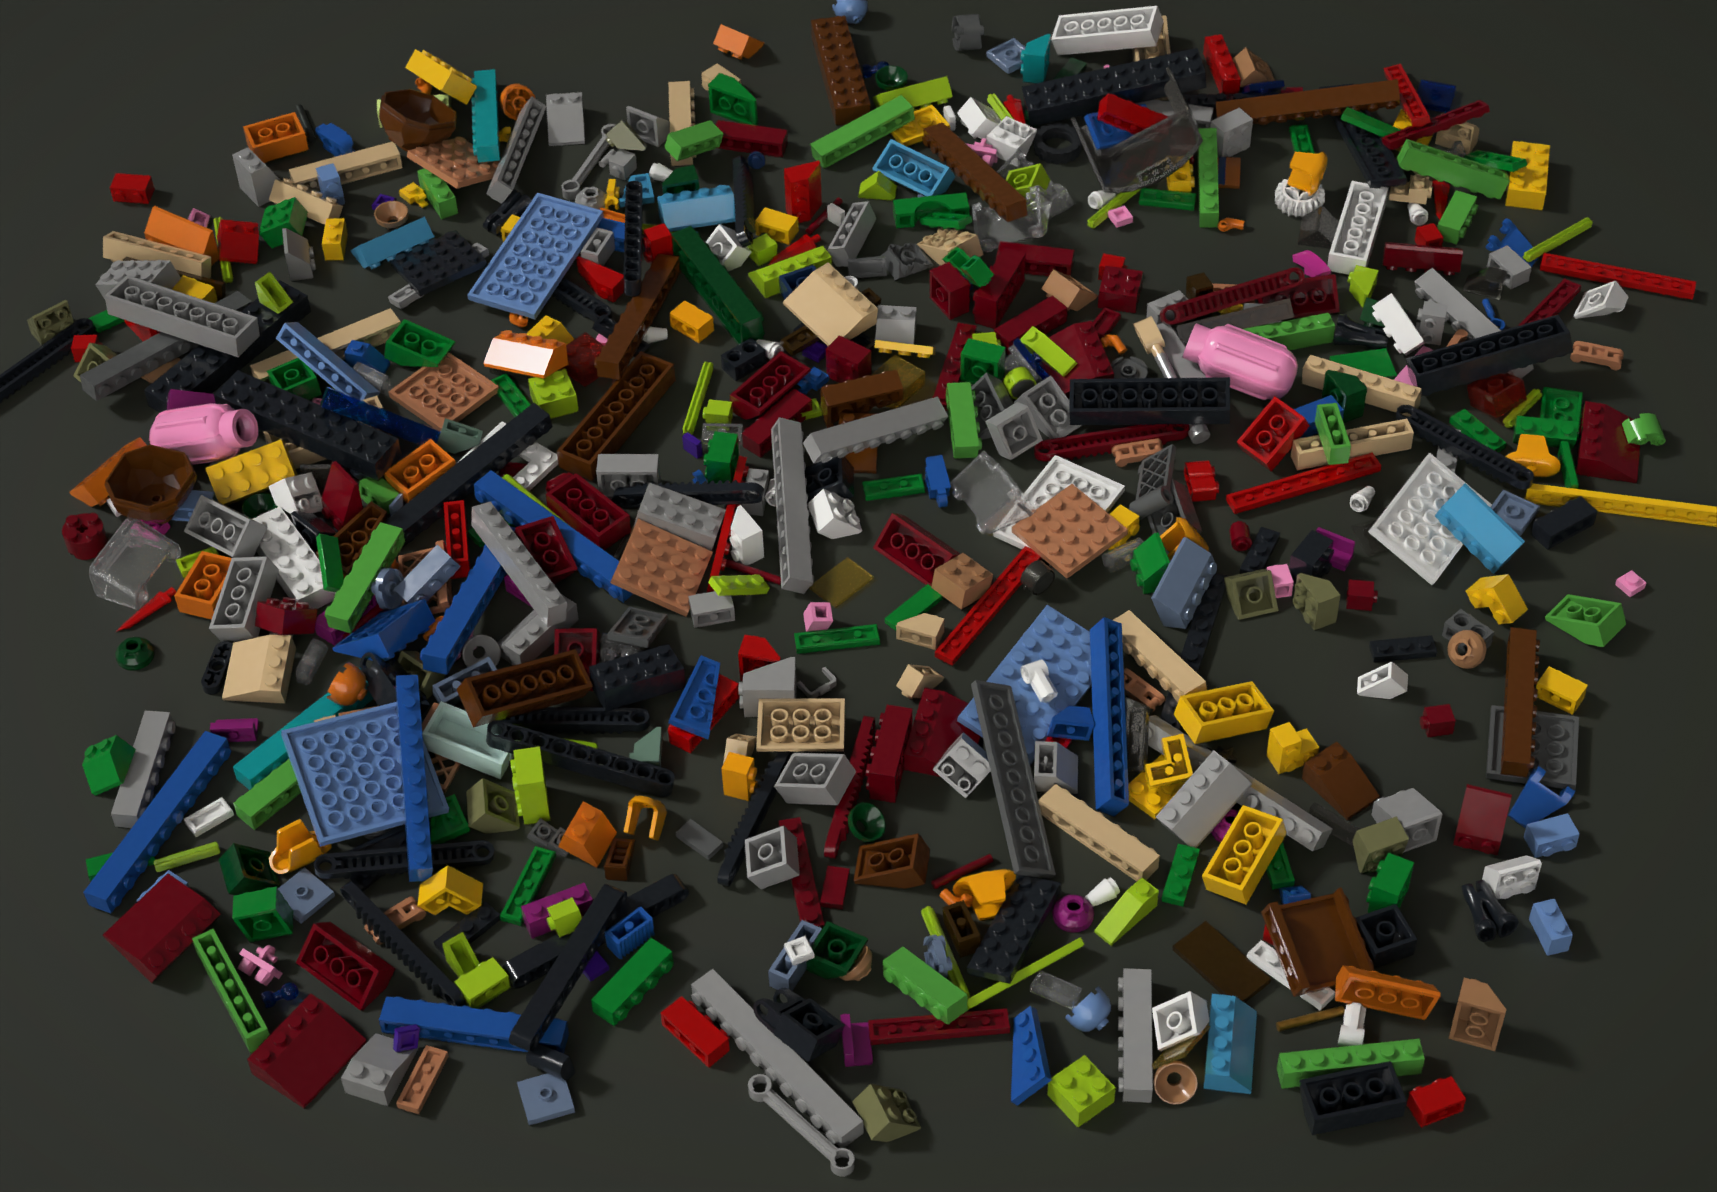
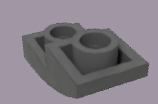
(547, 837)

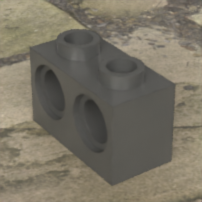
(1464, 621)

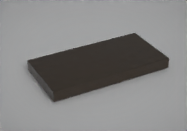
(1221, 963)

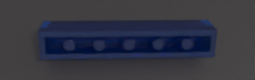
(378, 417)

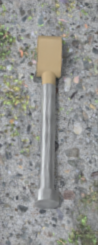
(1154, 343)

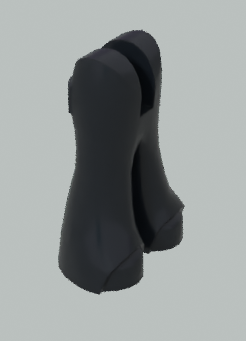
(514, 204)
(1353, 333)
(1500, 921)

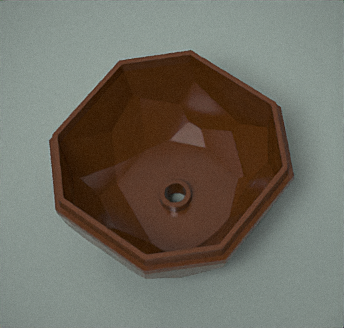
(415, 118)
(151, 483)

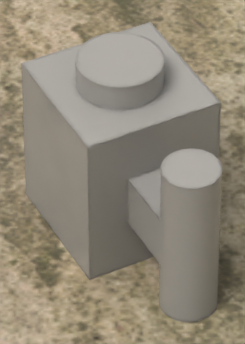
(620, 163)

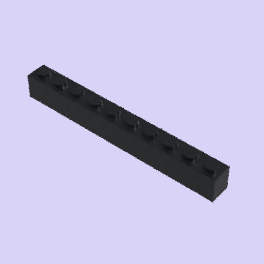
(460, 479)

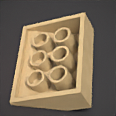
(831, 305)
(801, 725)

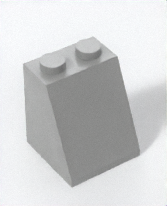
(253, 176)
(768, 682)
(1416, 814)

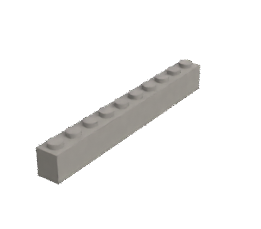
(791, 506)
(1298, 823)
(778, 1060)

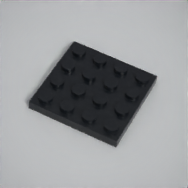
(438, 263)

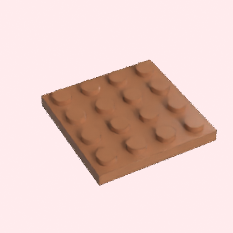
(453, 162)
(444, 392)
(1069, 531)
(661, 567)

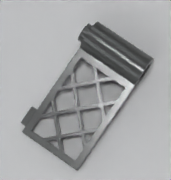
(1157, 496)

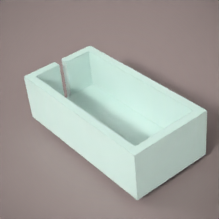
(453, 737)

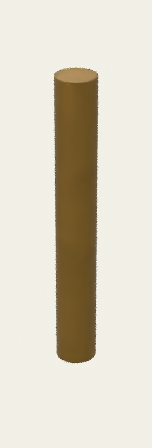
(1310, 1018)

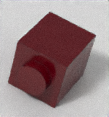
(1361, 595)
(1438, 720)

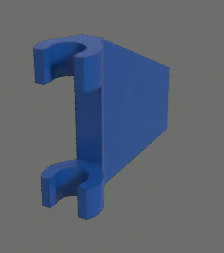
(1513, 239)
(1537, 800)

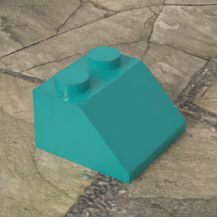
(1036, 59)

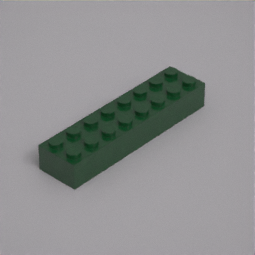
(717, 286)

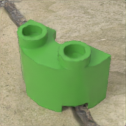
(1644, 429)

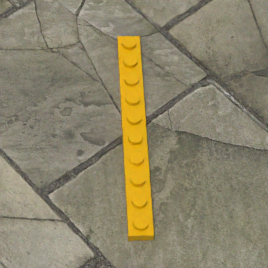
(1625, 504)

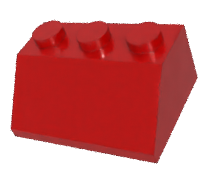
(803, 190)

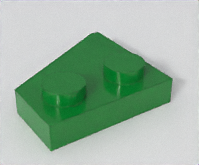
(450, 824)

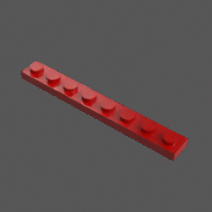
(1409, 98)
(1624, 277)
(1302, 483)
(723, 547)
(986, 608)

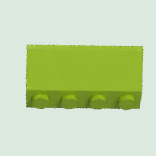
(919, 94)
(767, 278)

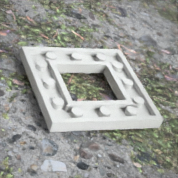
(540, 461)

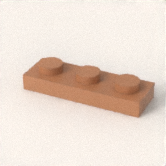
(422, 1079)

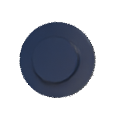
(756, 160)

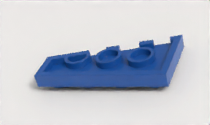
(697, 700)
(1029, 1057)

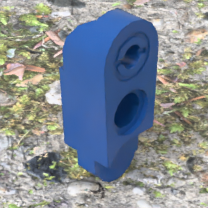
(335, 139)
(937, 480)

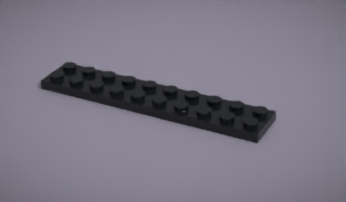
(1370, 154)

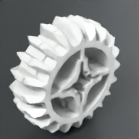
(1297, 201)

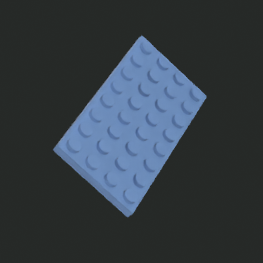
(535, 255)
(1068, 657)

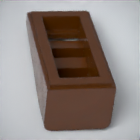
(618, 860)

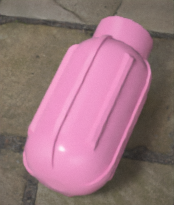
(1251, 361)
(205, 431)

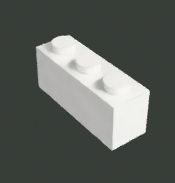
(1398, 325)

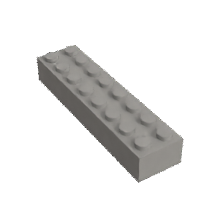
(182, 316)

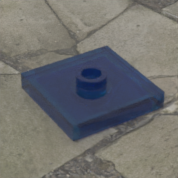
(1263, 87)
(1436, 95)
(1032, 358)

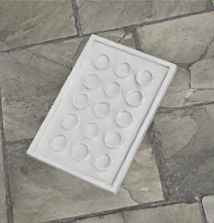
(1056, 477)
(1410, 523)

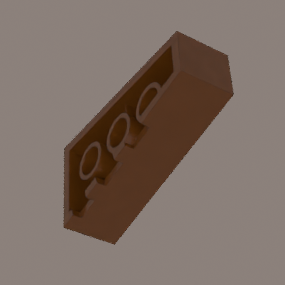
(860, 395)
(357, 534)

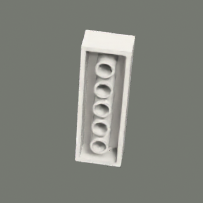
(1107, 30)
(1357, 227)
(297, 563)

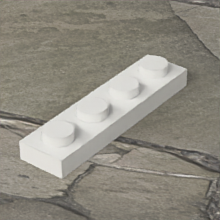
(1267, 959)

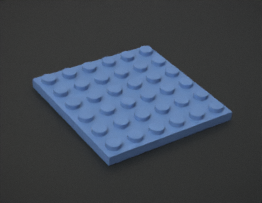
(354, 774)

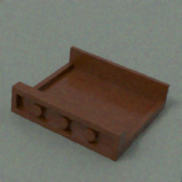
(1316, 940)

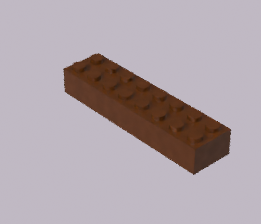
(840, 69)
(616, 414)

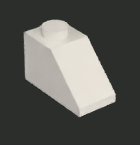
(1383, 682)

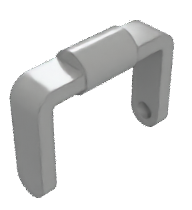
(822, 689)

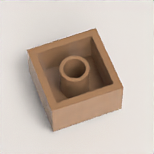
(961, 580)

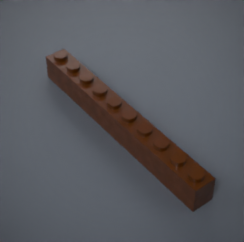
(1315, 102)
(975, 172)
(637, 317)

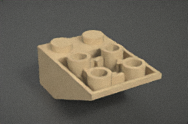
(945, 240)

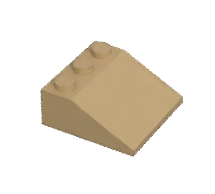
(260, 669)

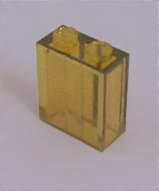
(911, 377)

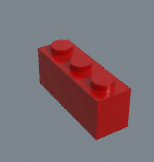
(695, 1031)

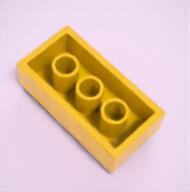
(441, 75)
(1529, 183)
(250, 472)
(1223, 712)
(1244, 854)

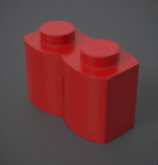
(1200, 480)

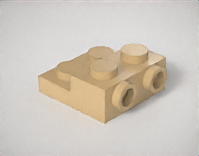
(1412, 192)

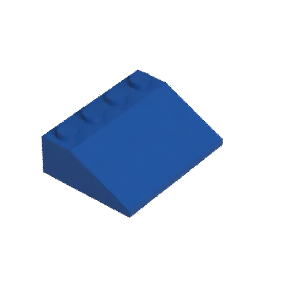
(388, 631)

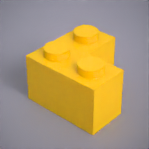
(1500, 596)
(1290, 748)
(1175, 767)
(450, 889)

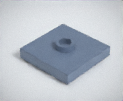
(1007, 55)
(1515, 511)
(305, 894)
(545, 1098)

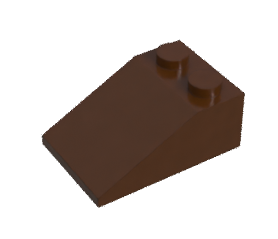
(866, 459)
(1339, 780)
(893, 862)

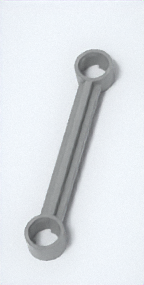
(587, 166)
(801, 1125)

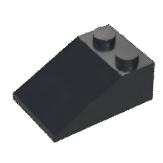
(833, 476)

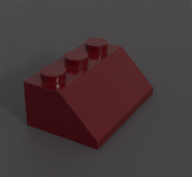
(548, 548)

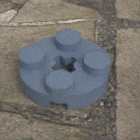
(384, 588)
(936, 954)

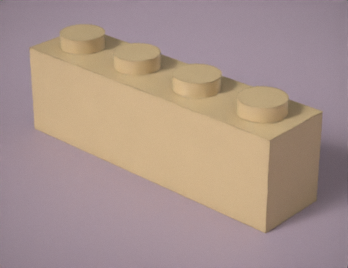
(316, 205)

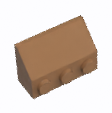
(1477, 1015)

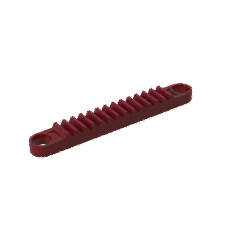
(1232, 296)
(1104, 440)
(860, 758)

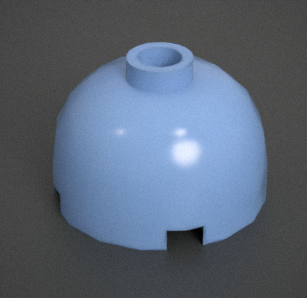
(852, 9)
(1091, 1012)

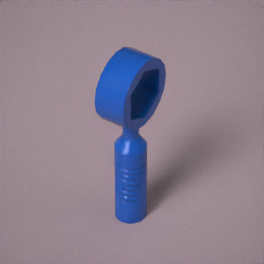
(1491, 314)

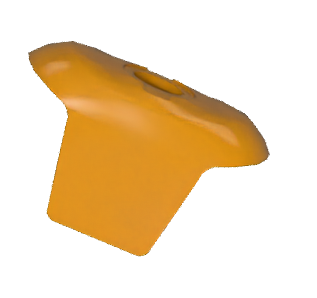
(1307, 171)
(1534, 455)
(1173, 536)
(634, 808)
(295, 848)
(987, 891)

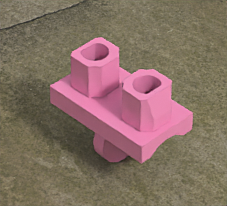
(985, 151)
(266, 971)

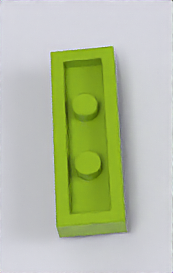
(739, 585)

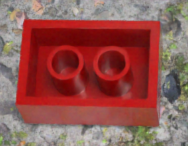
(1273, 433)

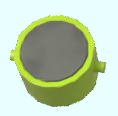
(1019, 381)

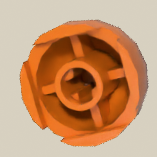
(513, 99)
(348, 686)

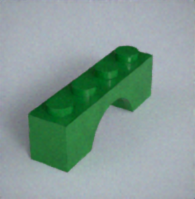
(909, 210)
(970, 268)

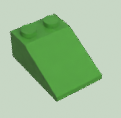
(1588, 619)

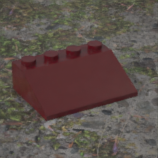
(1083, 346)
(1604, 446)
(934, 730)
(161, 926)
(306, 1051)

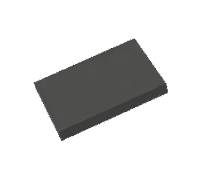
(638, 627)

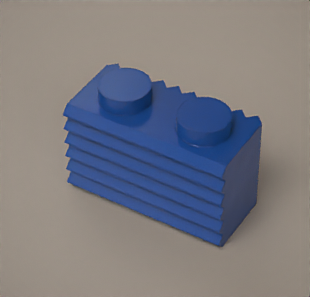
(630, 932)

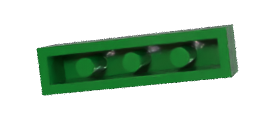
(632, 982)

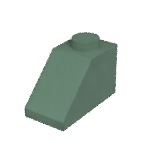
(458, 437)
(649, 748)

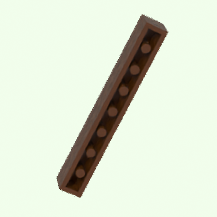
(1518, 702)

